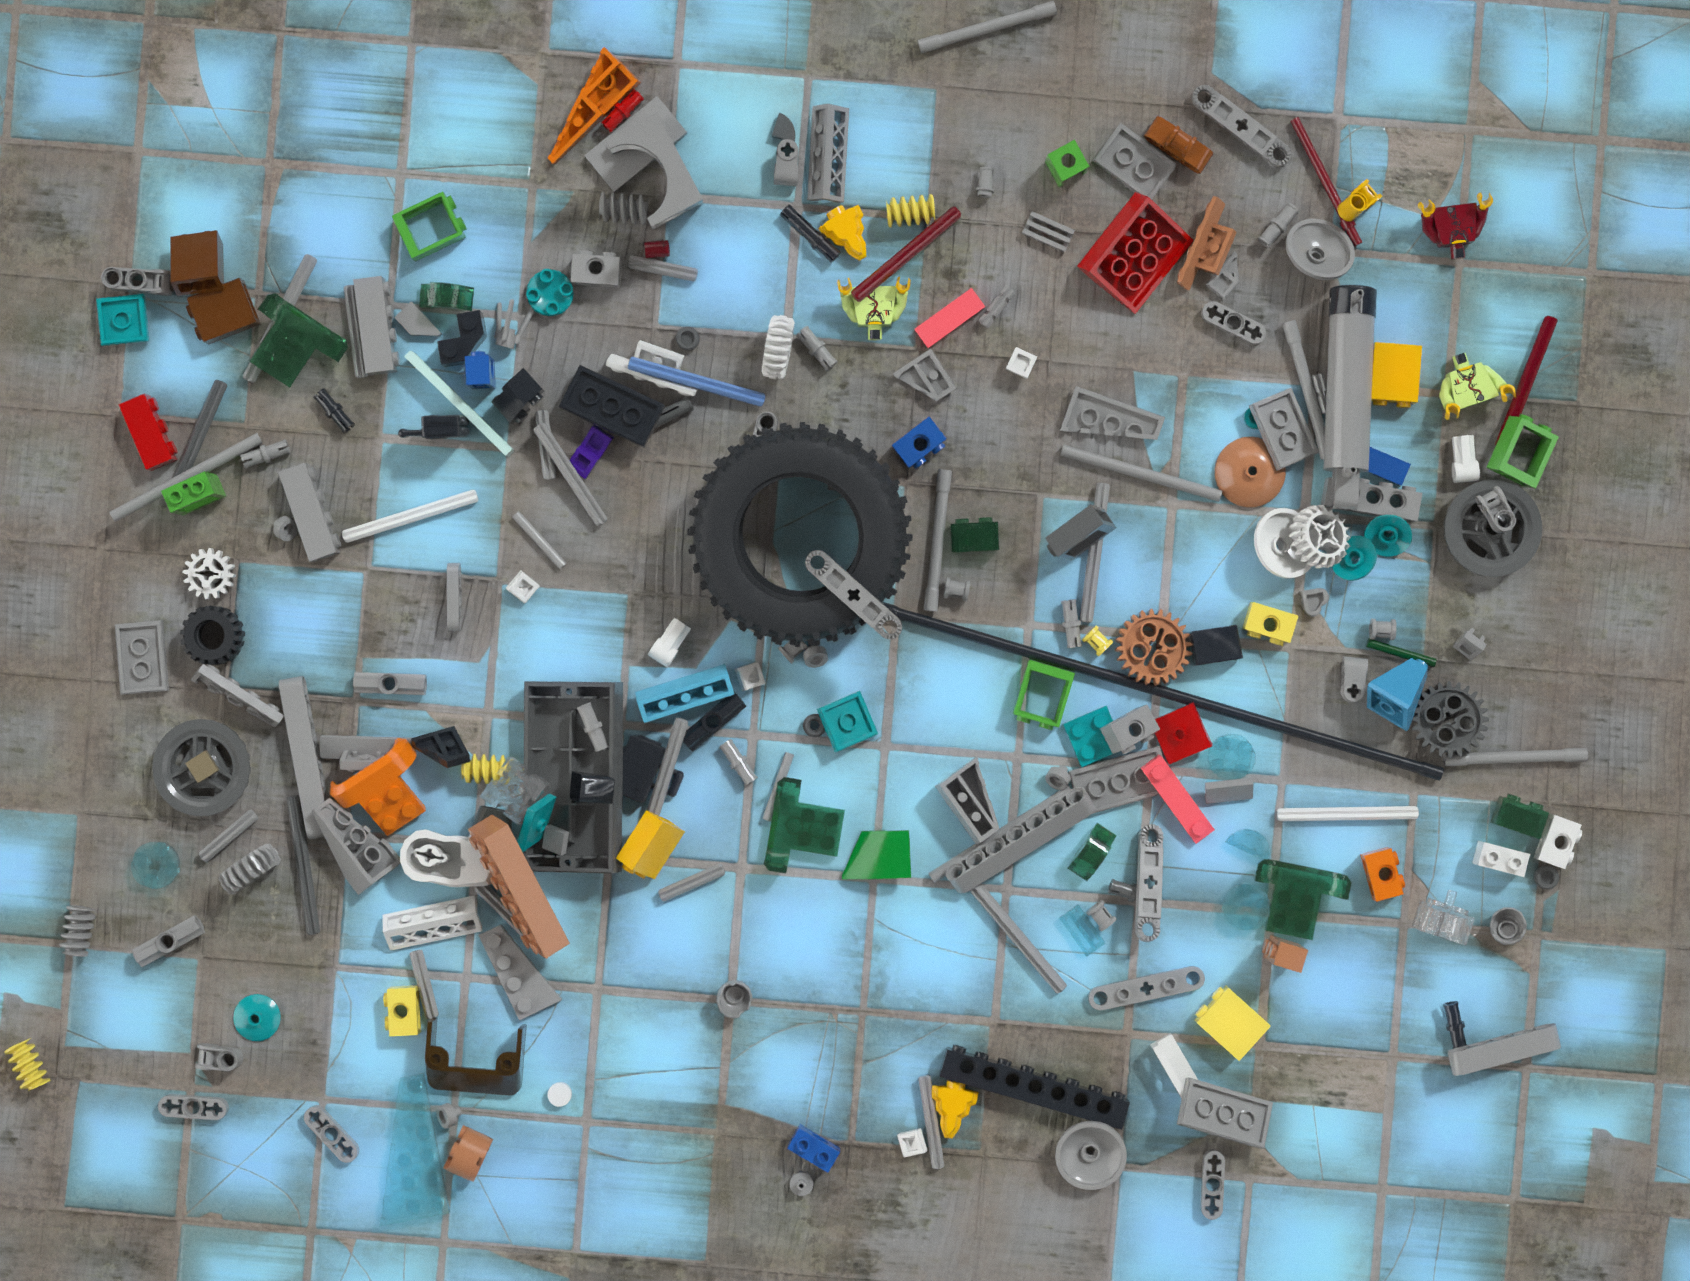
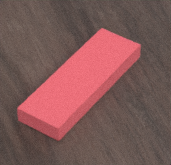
(949, 318)

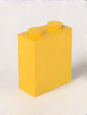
(1396, 374)
(649, 845)

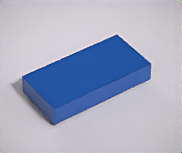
(1387, 467)

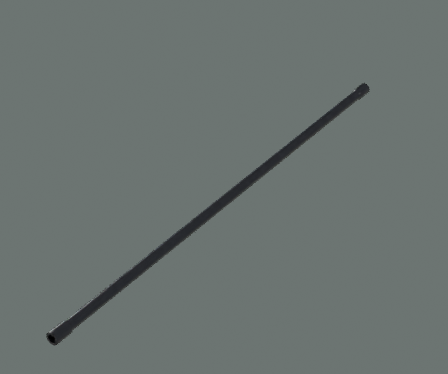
(1422, 768)

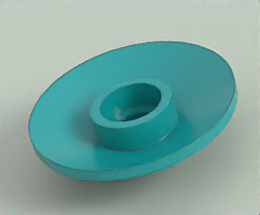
(1389, 543)
(1359, 548)
(268, 1015)

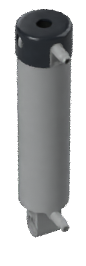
(1349, 390)

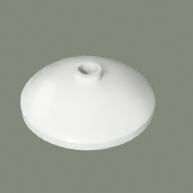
(1273, 530)

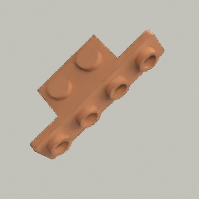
(1209, 246)

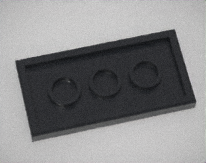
(612, 406)

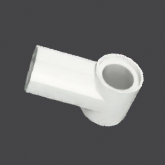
(1465, 466)
(667, 646)

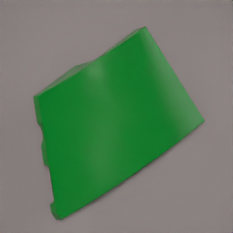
(880, 856)

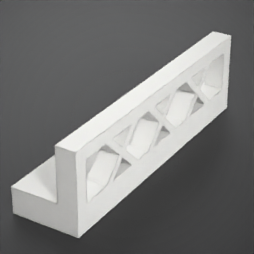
(429, 919)
(1173, 1061)

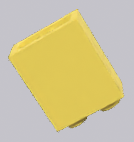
(1231, 1022)

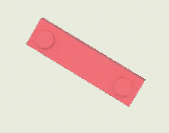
(1177, 798)

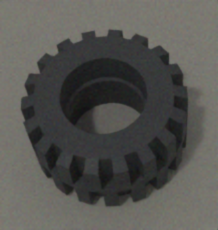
(193, 630)

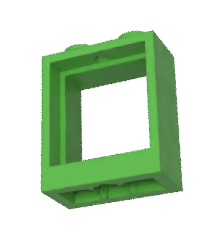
(407, 236)
(1506, 444)
(201, 491)
(1051, 671)

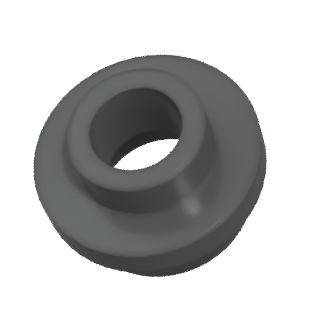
(806, 726)

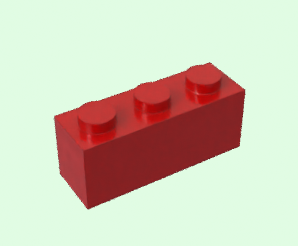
(148, 431)

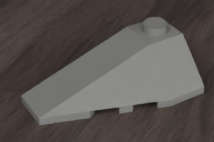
(357, 851)

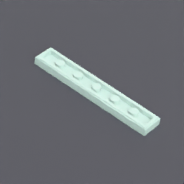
(459, 403)

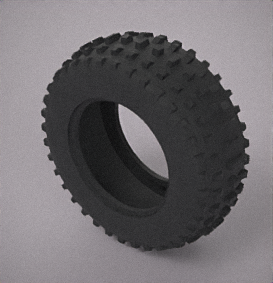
(720, 542)

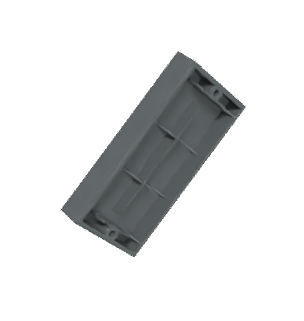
(555, 748)

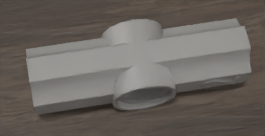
(375, 683)
(156, 948)

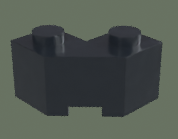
(472, 335)
(517, 396)

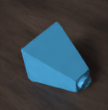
(1398, 692)

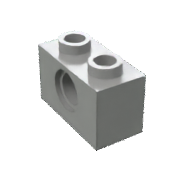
(609, 275)
(1118, 733)

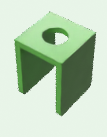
(1061, 172)

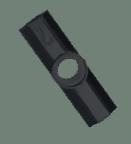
(725, 710)

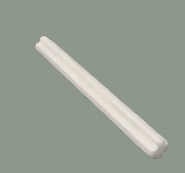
(410, 516)
(1347, 813)

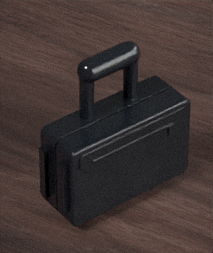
(439, 427)
(640, 767)

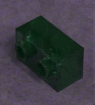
(1520, 817)

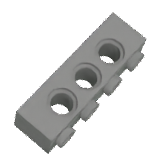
(1409, 499)

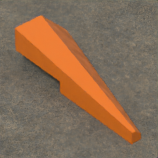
(606, 85)

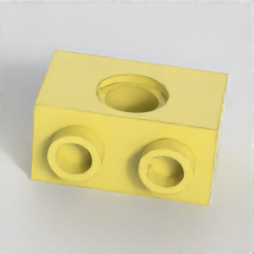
(1284, 623)
(408, 997)

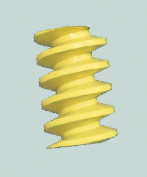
(910, 210)
(482, 769)
(27, 1065)

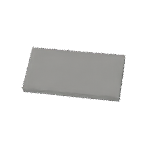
(623, 166)
(1116, 780)
(1224, 1113)

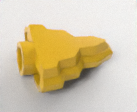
(846, 230)
(953, 1104)

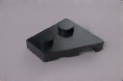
(443, 747)

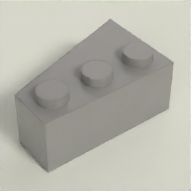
(969, 800)

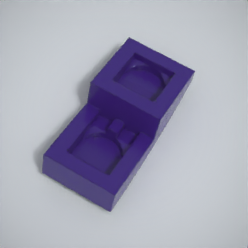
(590, 451)

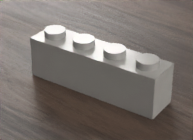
(375, 325)
(309, 512)

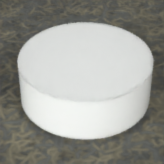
(559, 1094)

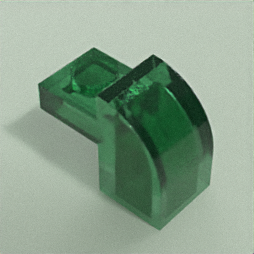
(446, 296)
(1092, 852)

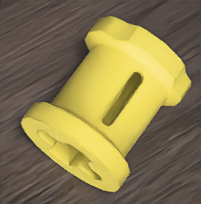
(1097, 640)

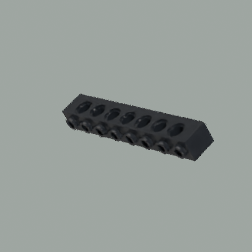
(1113, 1116)

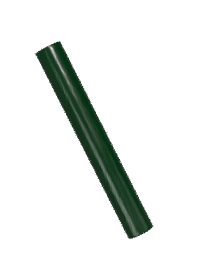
(1399, 652)

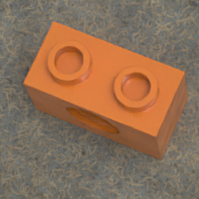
(1373, 863)

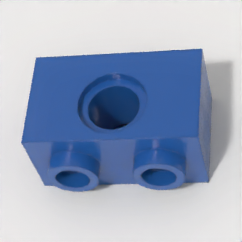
(480, 371)
(905, 446)
(813, 1148)

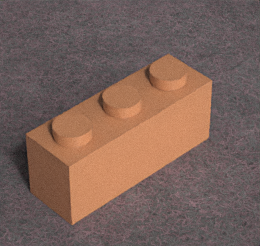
(1284, 953)

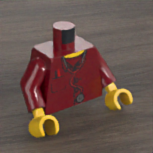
(1455, 224)

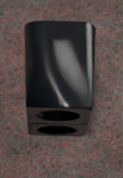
(1215, 645)
(591, 788)

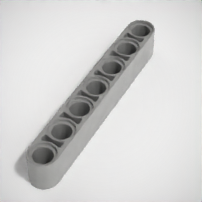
(304, 750)
(1020, 840)

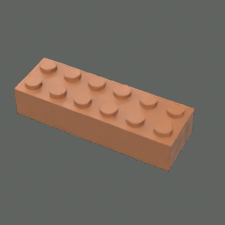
(518, 886)

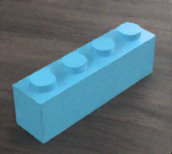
(684, 693)

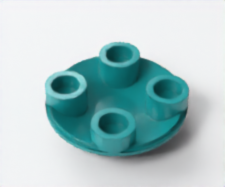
(549, 292)

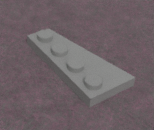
(519, 977)

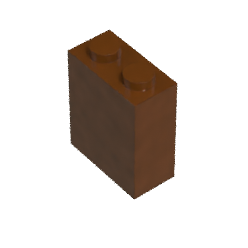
(197, 263)
(222, 312)

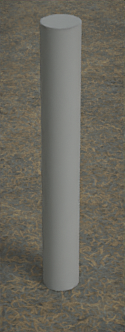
(539, 540)
(783, 772)

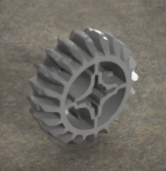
(249, 869)

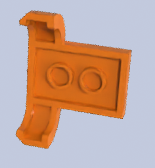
(382, 789)

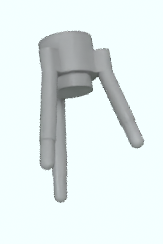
(506, 336)

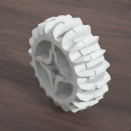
(778, 347)
(1312, 536)

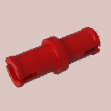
(622, 110)

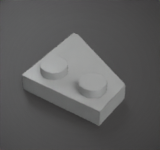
(927, 376)

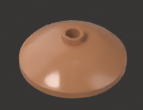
(1236, 482)

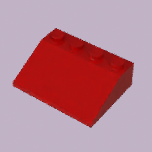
(1135, 252)

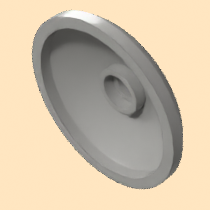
(1320, 249)
(1094, 1168)

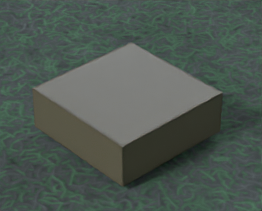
(202, 766)

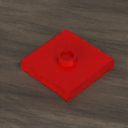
(1182, 733)

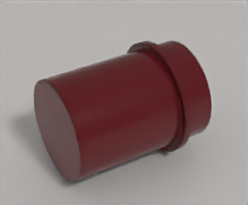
(657, 249)

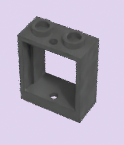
(1080, 533)

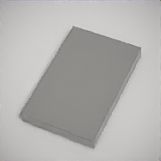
(1134, 162)
(1283, 429)
(141, 657)

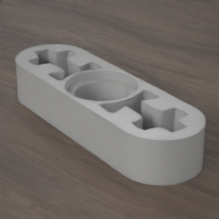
(1246, 335)
(454, 597)
(176, 1099)
(349, 1141)
(1205, 1201)

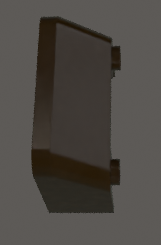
(500, 1081)

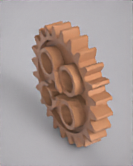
(1172, 656)

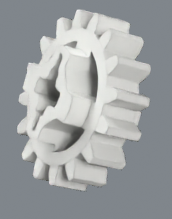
(208, 583)

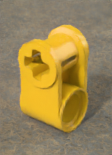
(1358, 201)

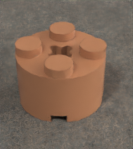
(468, 1153)

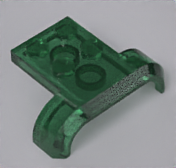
(292, 340)
(800, 827)
(1298, 895)

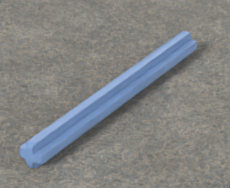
(696, 381)

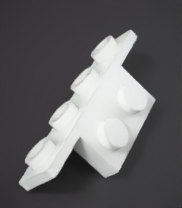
(657, 355)

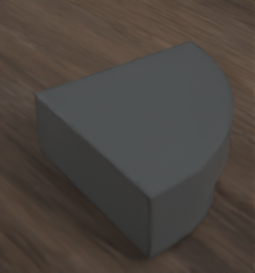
(784, 128)

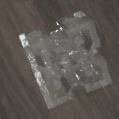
(515, 790)
(1444, 919)

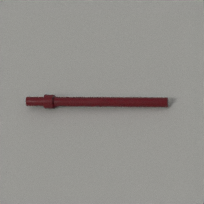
(1348, 226)

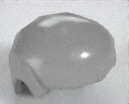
(1508, 926)
(734, 998)

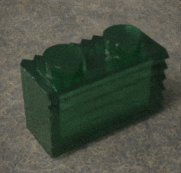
(974, 536)

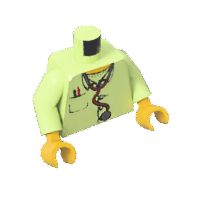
(877, 309)
(1471, 386)

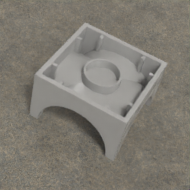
(653, 139)

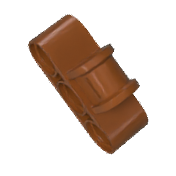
(1178, 144)

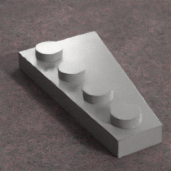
(1104, 415)
(237, 696)

